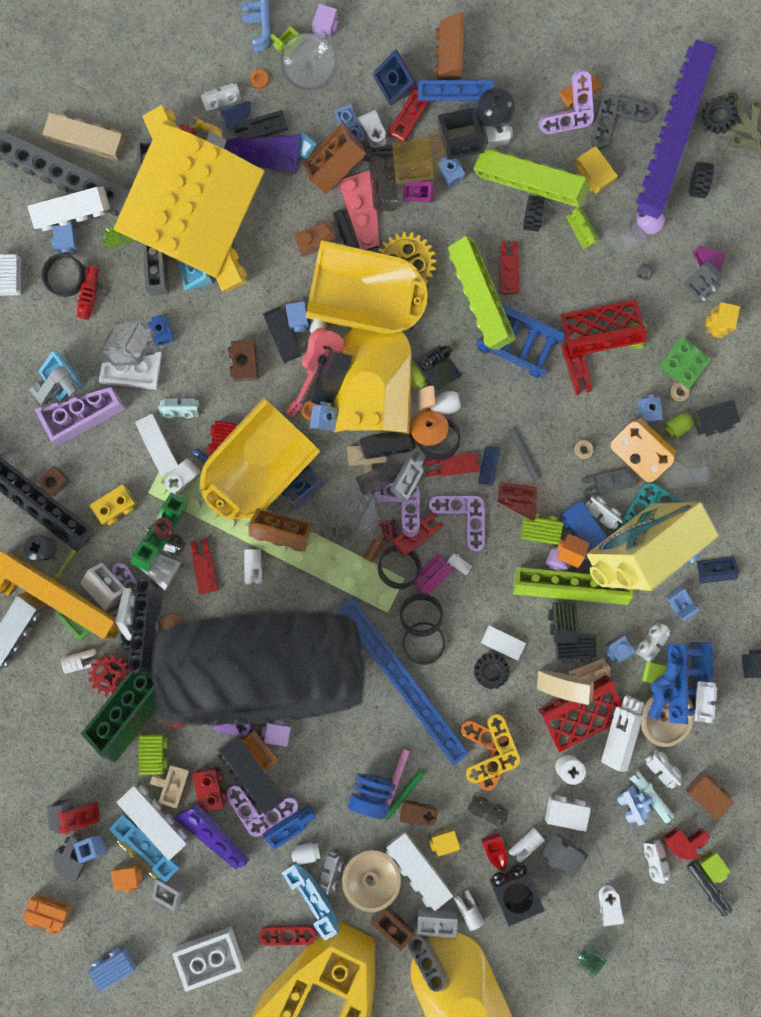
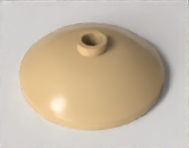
(661, 731)
(384, 883)

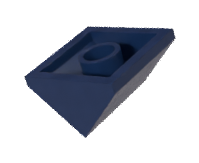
(394, 78)
(302, 487)

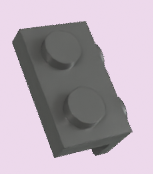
(703, 281)

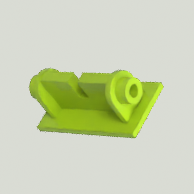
(582, 228)

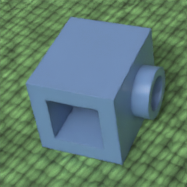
(450, 171)
(64, 239)
(297, 317)
(650, 409)
(324, 417)
(619, 649)
(90, 849)

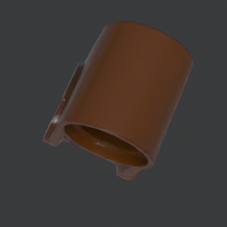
(415, 813)

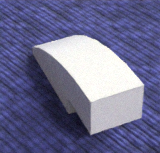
(157, 445)

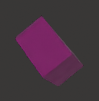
(418, 192)
(704, 254)

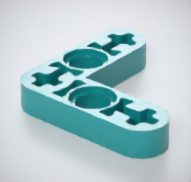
(657, 492)

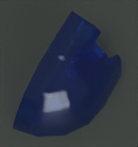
(235, 113)

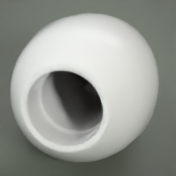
(447, 402)

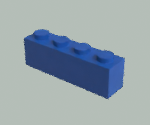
(583, 525)

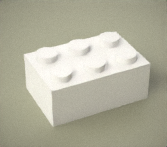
(208, 958)

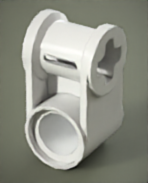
(371, 128)
(184, 474)
(610, 908)

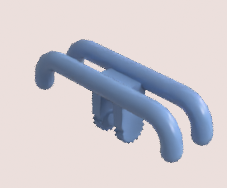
(262, 8)

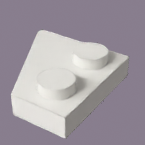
(163, 571)
(125, 613)

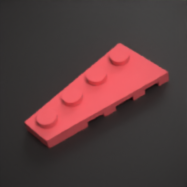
(359, 203)

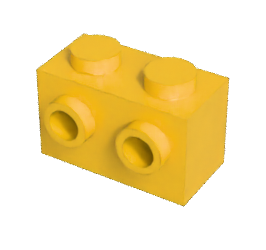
(596, 170)
(722, 320)
(114, 505)

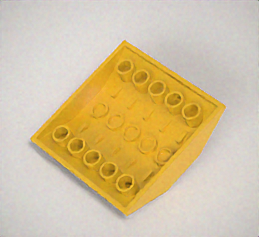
(189, 199)

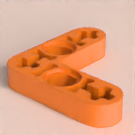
(491, 745)

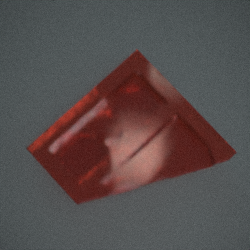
(518, 498)

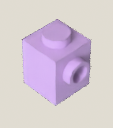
(325, 21)
(277, 733)

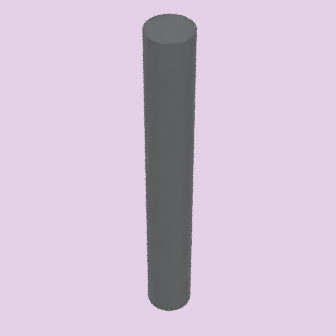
(524, 453)

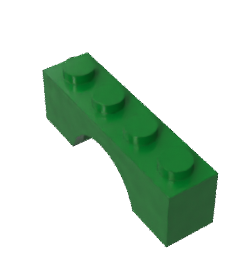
(151, 546)

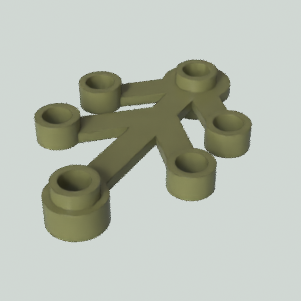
(748, 125)

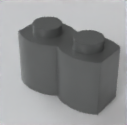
(53, 810)

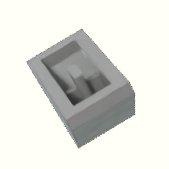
(169, 894)

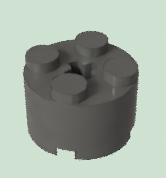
(564, 855)

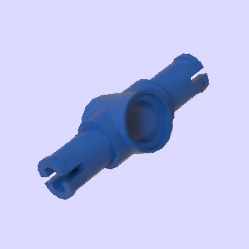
(664, 690)

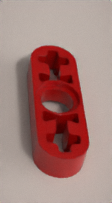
(302, 939)

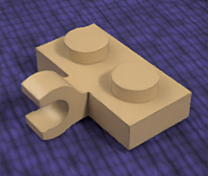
(356, 458)
(172, 785)

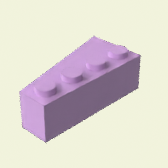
(78, 415)

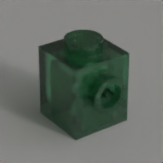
(591, 962)

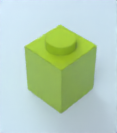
(714, 866)

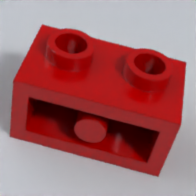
(209, 789)

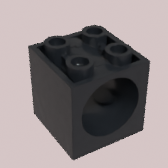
(519, 911)

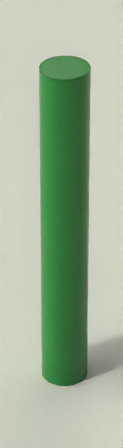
(404, 793)

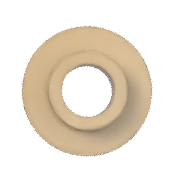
(675, 396)
(590, 449)

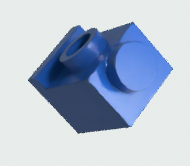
(165, 335)

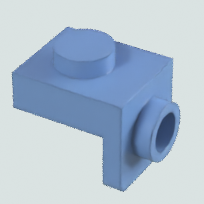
(681, 603)

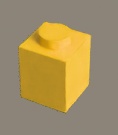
(444, 842)

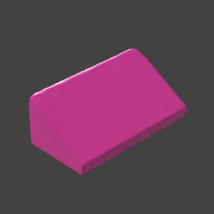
(432, 575)

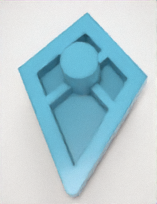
(306, 146)

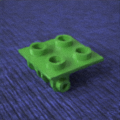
(684, 362)

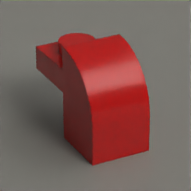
(683, 846)

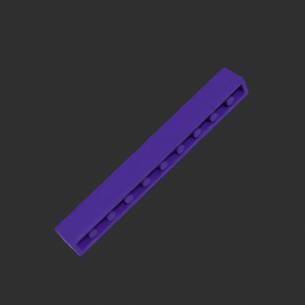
(676, 130)

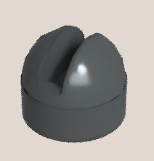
(648, 271)

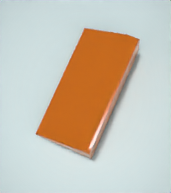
(567, 94)

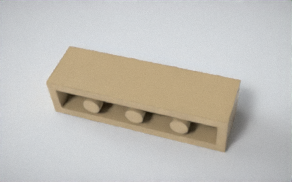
(84, 136)

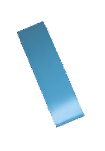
(129, 832)
(315, 898)

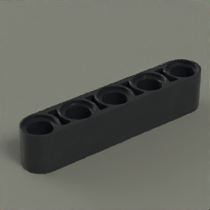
(145, 626)

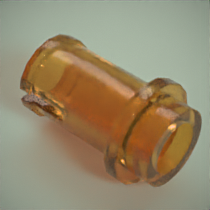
(373, 550)

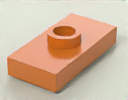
(259, 750)

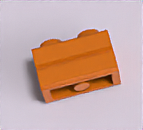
(46, 913)

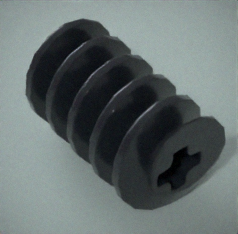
(40, 548)

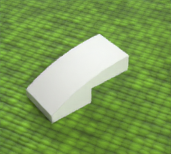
(503, 643)

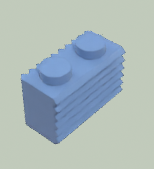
(112, 969)

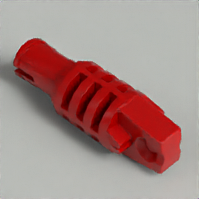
(88, 293)

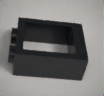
(454, 147)

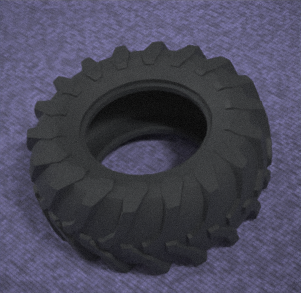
(258, 667)

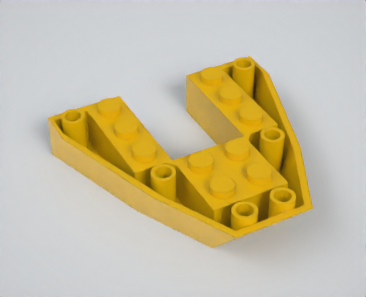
(338, 964)

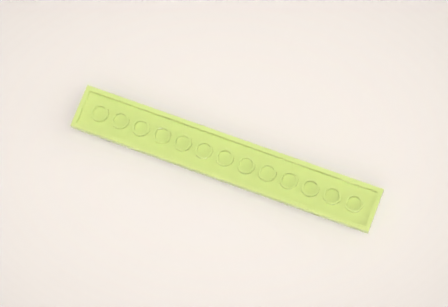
(320, 559)

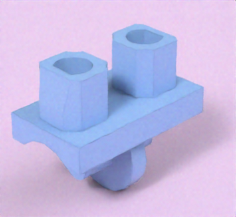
(638, 804)

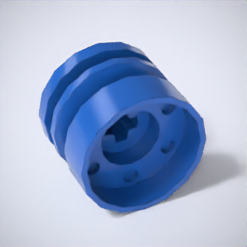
(370, 799)

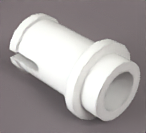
(458, 563)

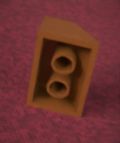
(450, 47)
(334, 158)
(280, 530)

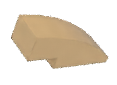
(565, 686)

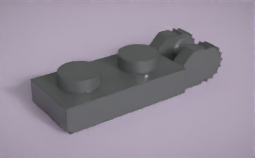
(611, 481)

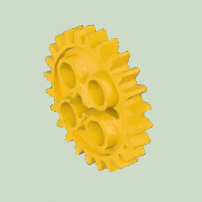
(397, 247)

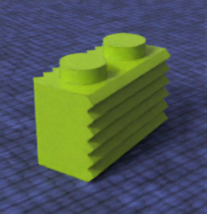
(542, 530)
(152, 753)

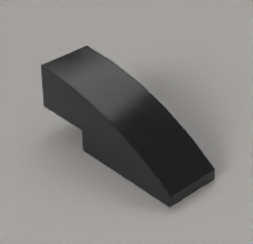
(331, 376)

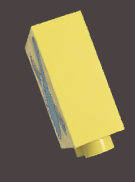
(652, 546)

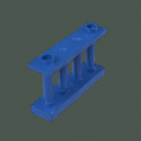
(535, 329)
(701, 671)

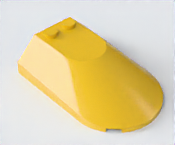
(365, 290)
(376, 383)
(255, 463)
(471, 986)

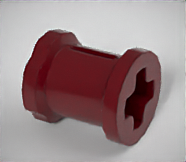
(158, 525)
(388, 530)

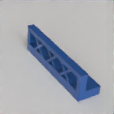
(452, 89)

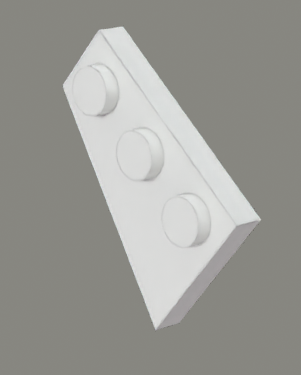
(138, 376)

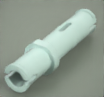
(647, 790)

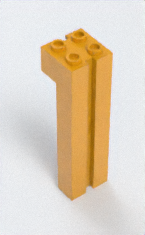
(54, 593)

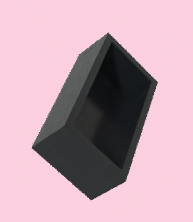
(250, 774)

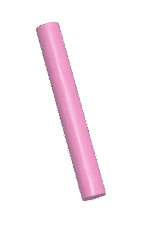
(398, 771)

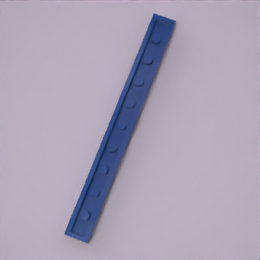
(405, 684)

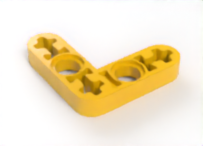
(503, 752)

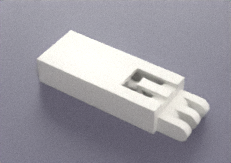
(621, 742)

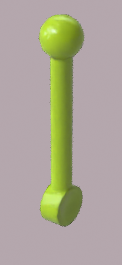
(57, 575)

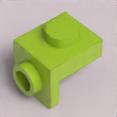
(280, 42)

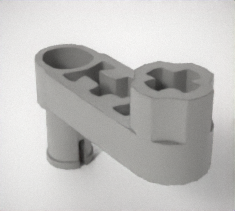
(47, 391)

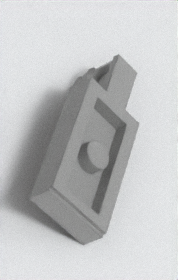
(408, 476)

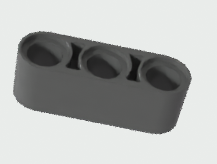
(436, 969)

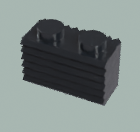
(564, 622)
(584, 649)

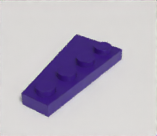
(272, 152)
(209, 833)

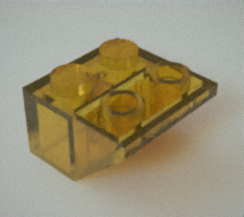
(413, 161)

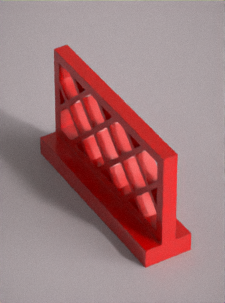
(605, 339)
(562, 706)

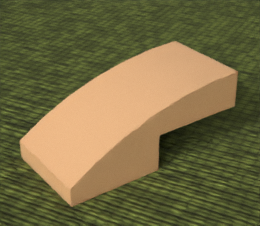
(426, 398)

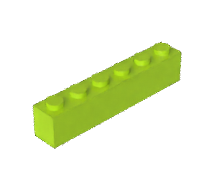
(532, 177)
(481, 293)
(566, 586)

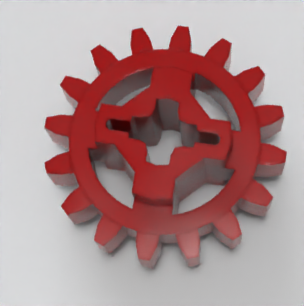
(100, 676)

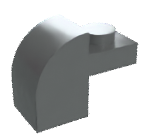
(67, 862)

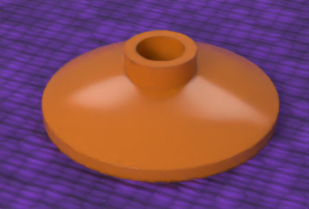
(429, 435)

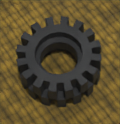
(711, 107)
(701, 179)
(533, 213)
(503, 671)

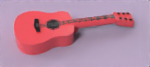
(318, 347)

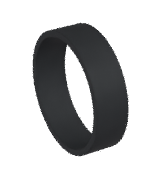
(45, 270)
(435, 456)
(392, 584)
(421, 633)
(432, 661)

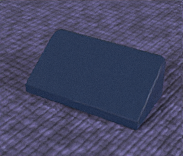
(489, 465)
(717, 570)

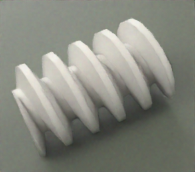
(574, 775)

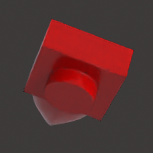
(495, 850)

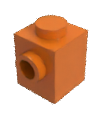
(572, 550)
(127, 877)

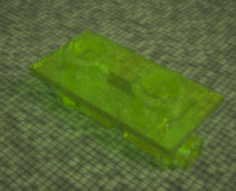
(113, 238)

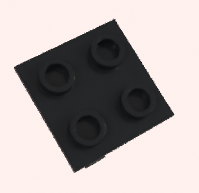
(438, 367)

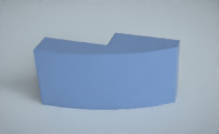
(348, 117)

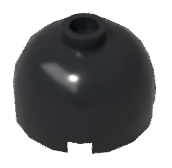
(495, 107)

